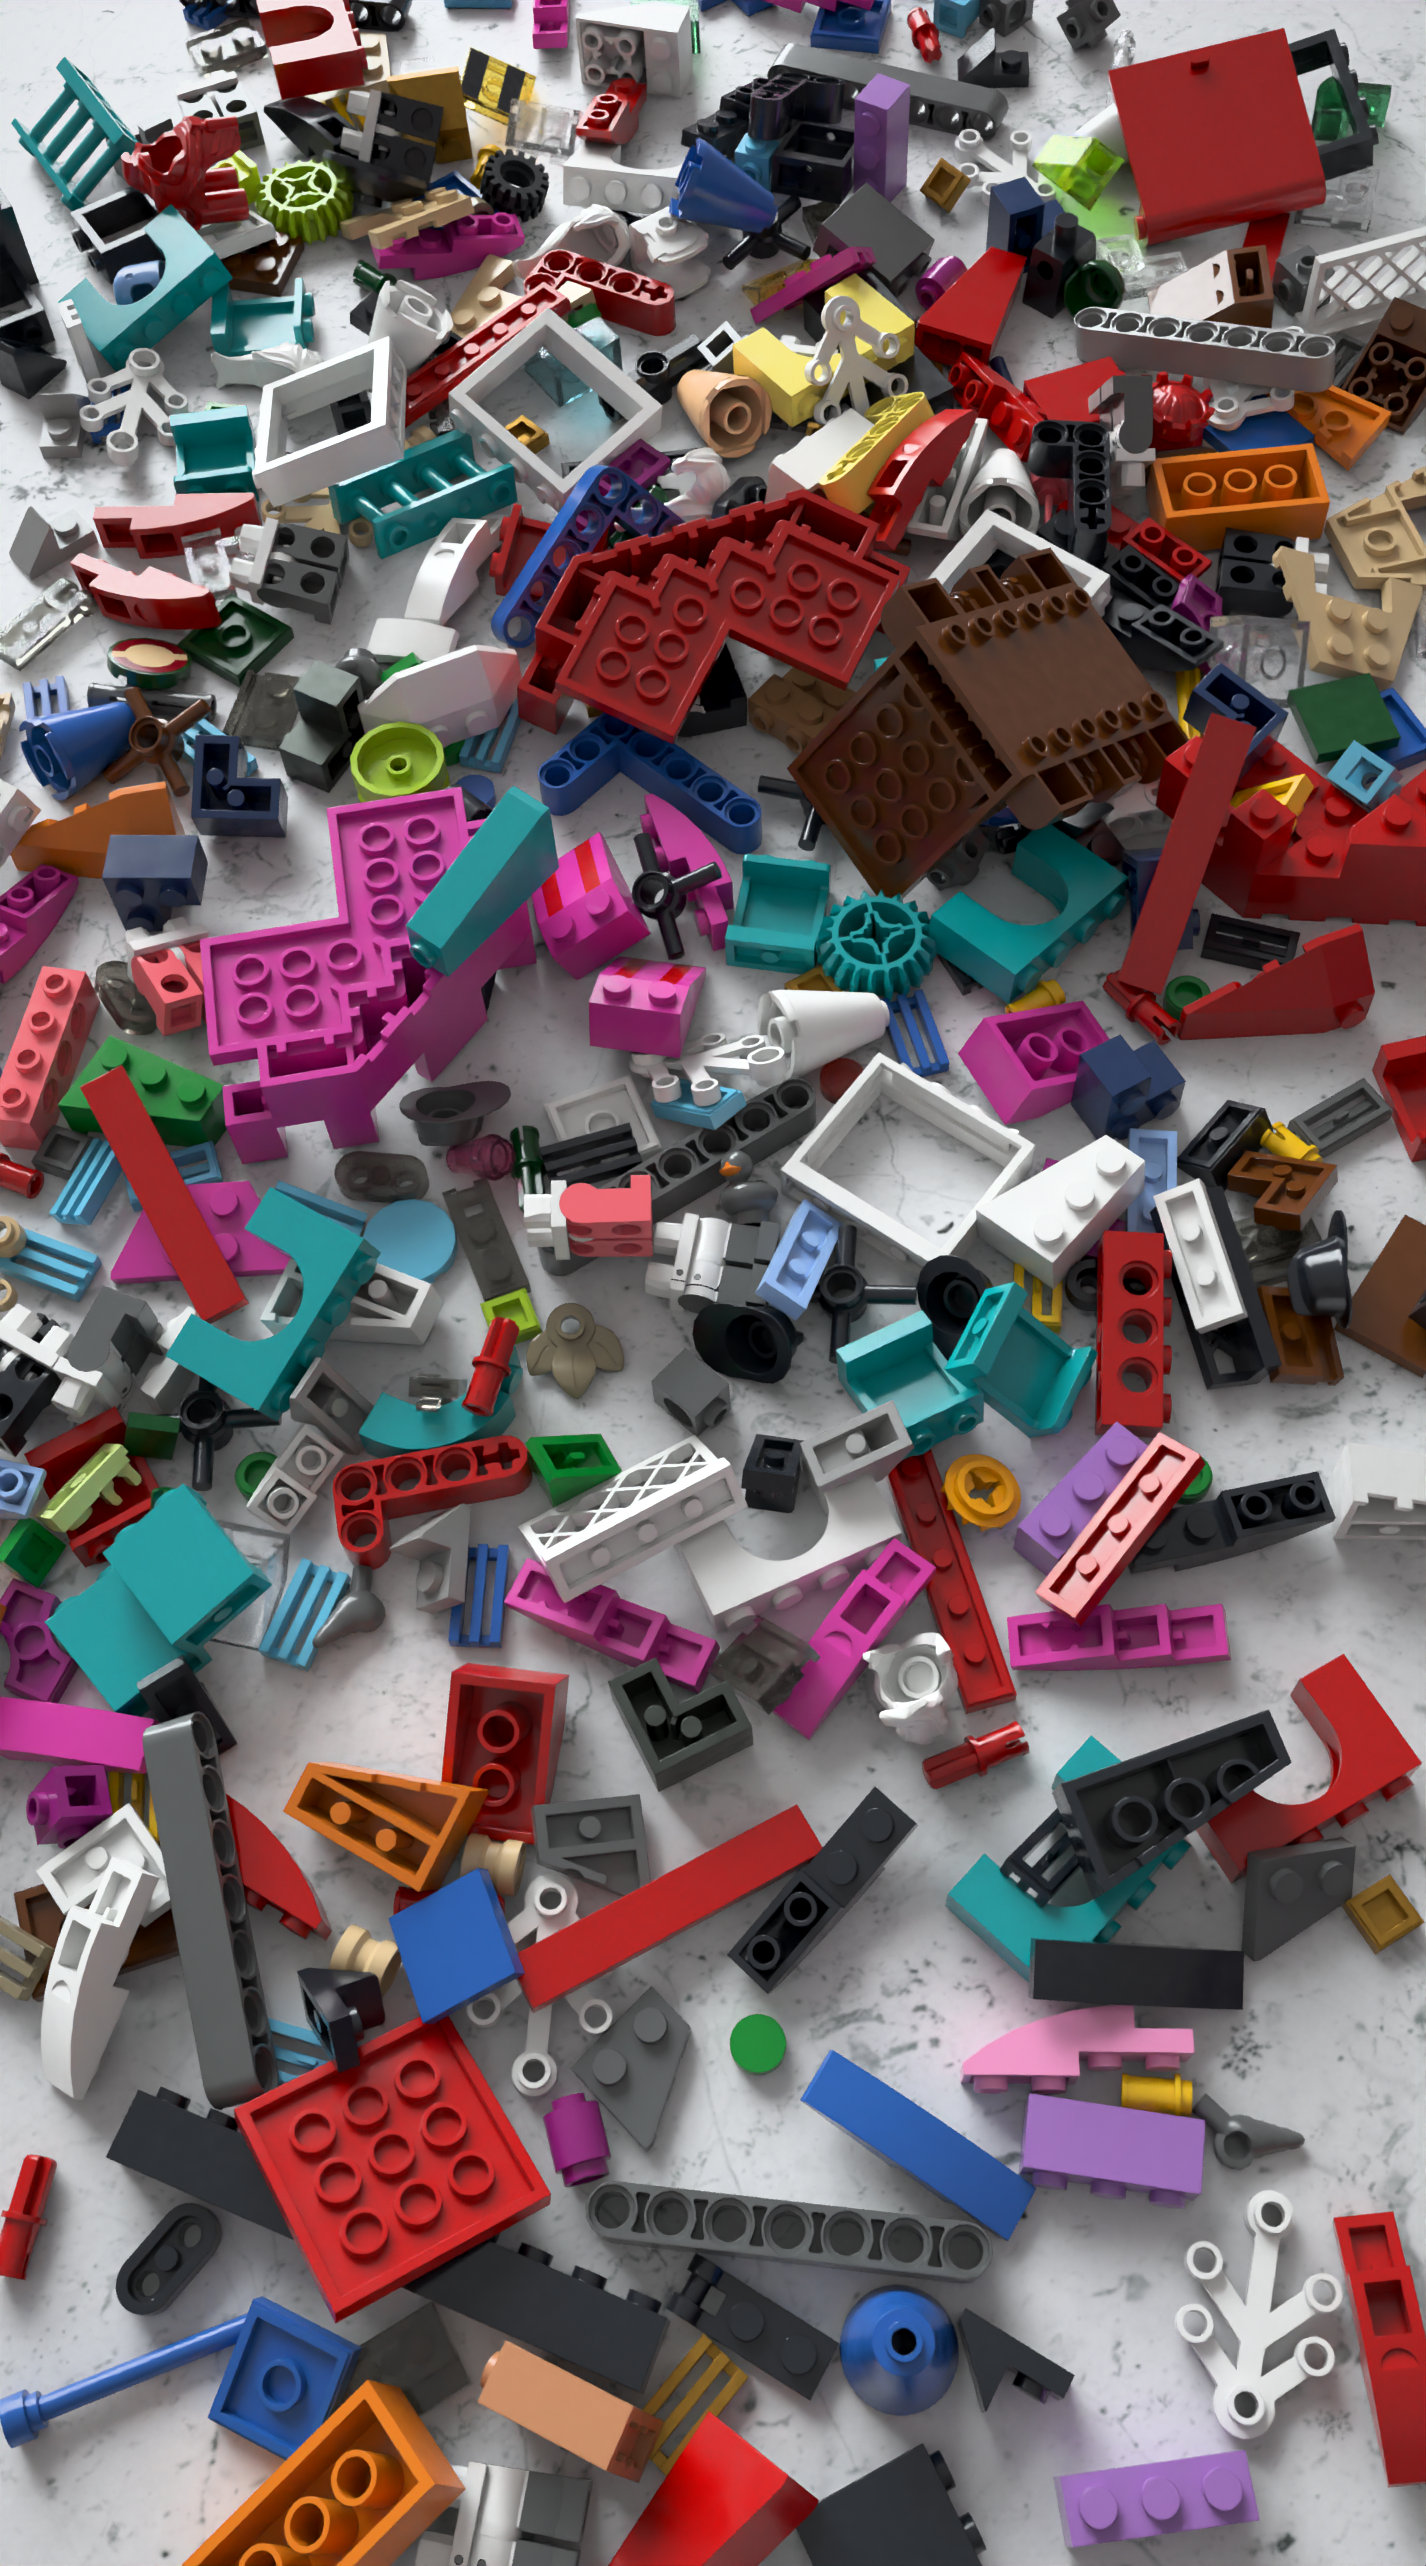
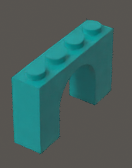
(189, 280)
(1015, 956)
(332, 1270)
(1010, 1918)

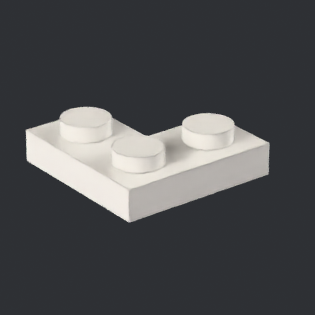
(79, 1869)

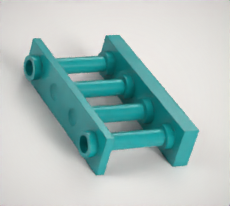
(105, 125)
(423, 468)

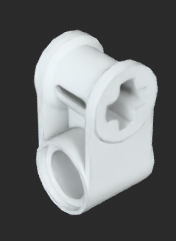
(1136, 813)

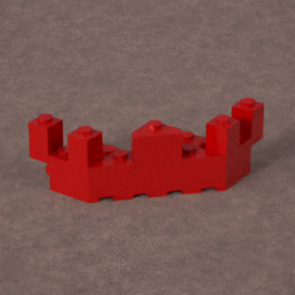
(652, 615)
(1332, 861)

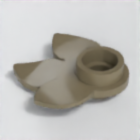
(576, 1355)

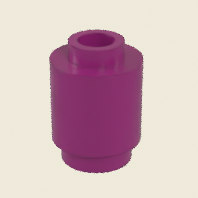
(938, 280)
(577, 2140)

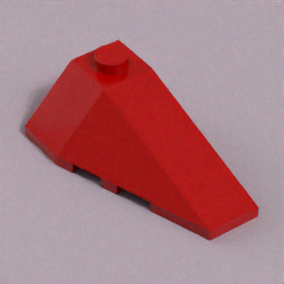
(1307, 995)

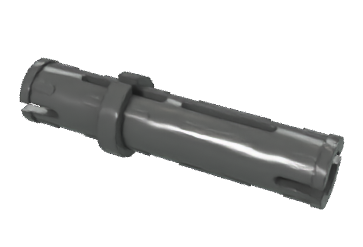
(105, 694)

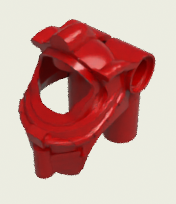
(179, 174)

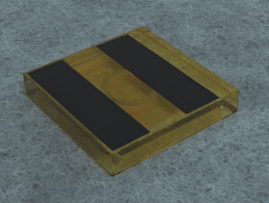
(491, 85)

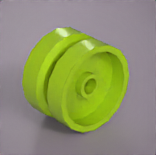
(398, 762)

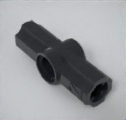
(661, 371)

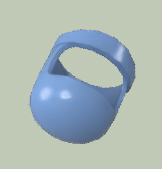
(137, 281)

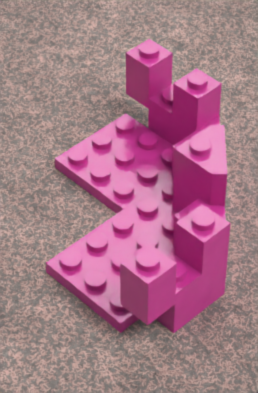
(341, 1000)

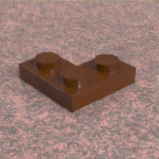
(268, 269)
(1286, 1186)

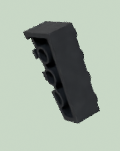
(1154, 1800)

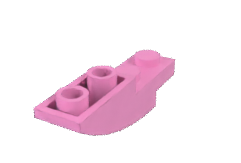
(1051, 2048)

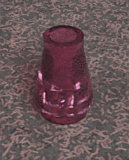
(484, 1157)

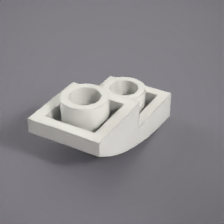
(397, 638)
(168, 1380)
(294, 1479)

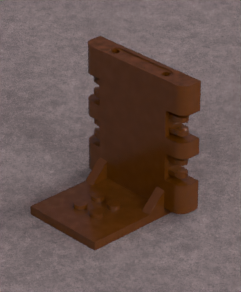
(982, 707)

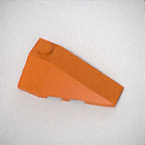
(82, 840)

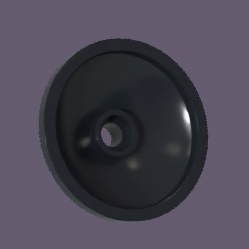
(374, 182)

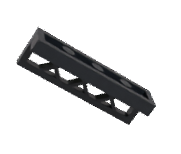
(1246, 1340)

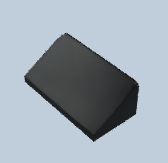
(1223, 1142)

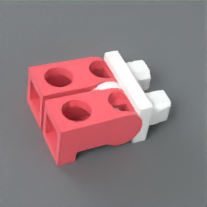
(169, 973)
(592, 1220)

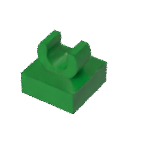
(30, 1551)

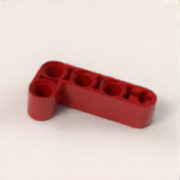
(619, 293)
(431, 1494)

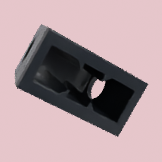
(1055, 261)

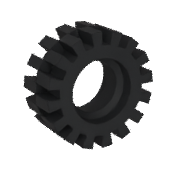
(514, 169)

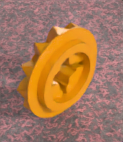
(982, 1473)

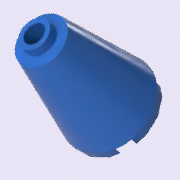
(720, 192)
(76, 745)
(877, 2372)

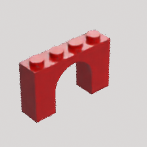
(312, 45)
(1365, 1761)

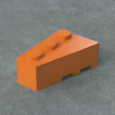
(388, 1818)

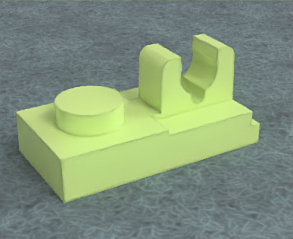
(72, 1502)

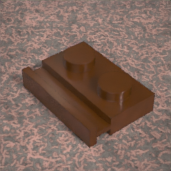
(1303, 1342)

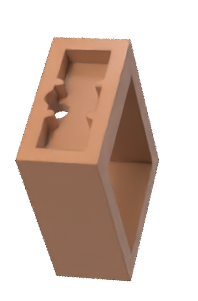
(569, 2411)

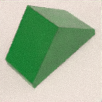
(570, 1464)

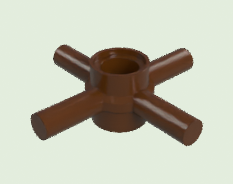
(156, 741)

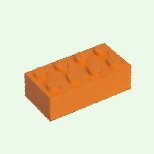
(1245, 490)
(346, 2494)

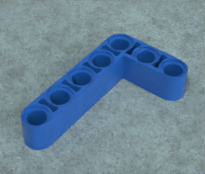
(564, 533)
(659, 768)

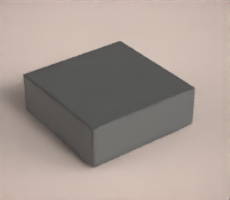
(61, 1152)

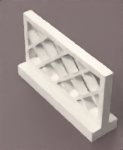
(1364, 312)
(630, 1535)

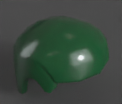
(1094, 285)

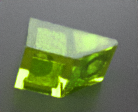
(1078, 166)

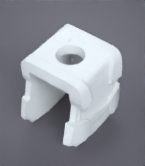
(663, 251)

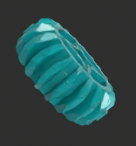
(876, 945)

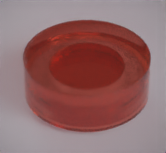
(838, 1077)

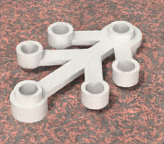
(970, 150)
(852, 364)
(141, 370)
(1233, 410)
(713, 1055)
(581, 2001)
(1255, 2324)

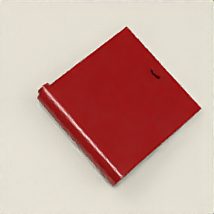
(1217, 137)

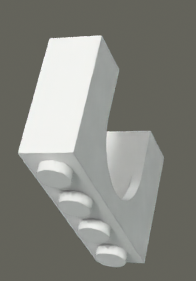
(597, 178)
(740, 1585)

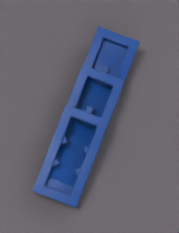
(918, 2144)

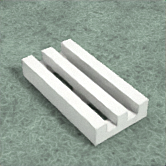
(78, 340)

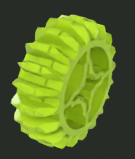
(304, 200)

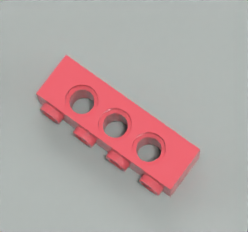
(45, 1055)

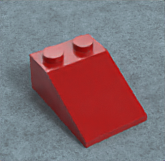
(507, 1740)

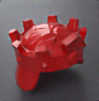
(1179, 413)

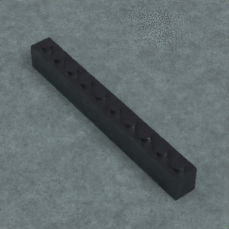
(486, 2283)

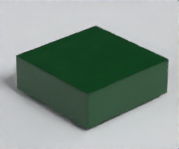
(151, 1435)

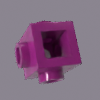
(68, 1804)

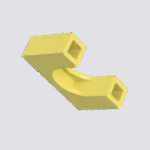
(782, 370)

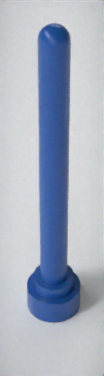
(26, 2414)

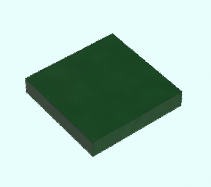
(240, 642)
(1340, 712)

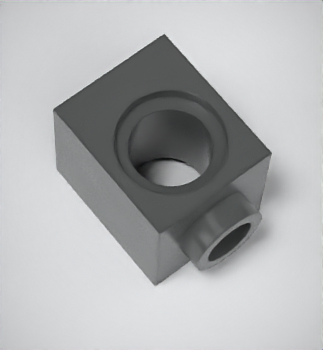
(1005, 14)
(692, 1393)

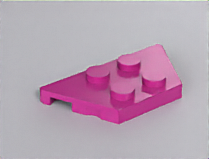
(823, 273)
(227, 1211)

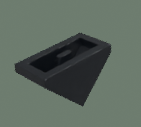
(27, 367)

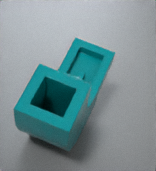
(399, 1429)

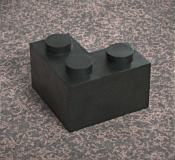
(328, 728)
(678, 1736)

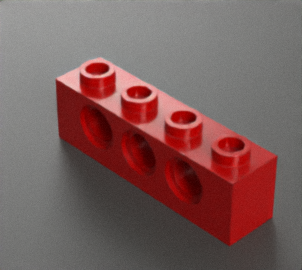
(1144, 1258)

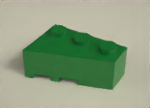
(179, 1101)

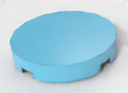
(413, 1238)

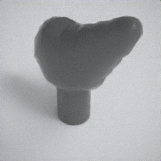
(354, 1612)
(1241, 2137)

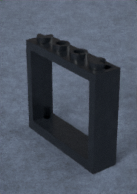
(1354, 151)

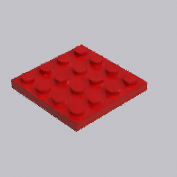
(390, 2163)

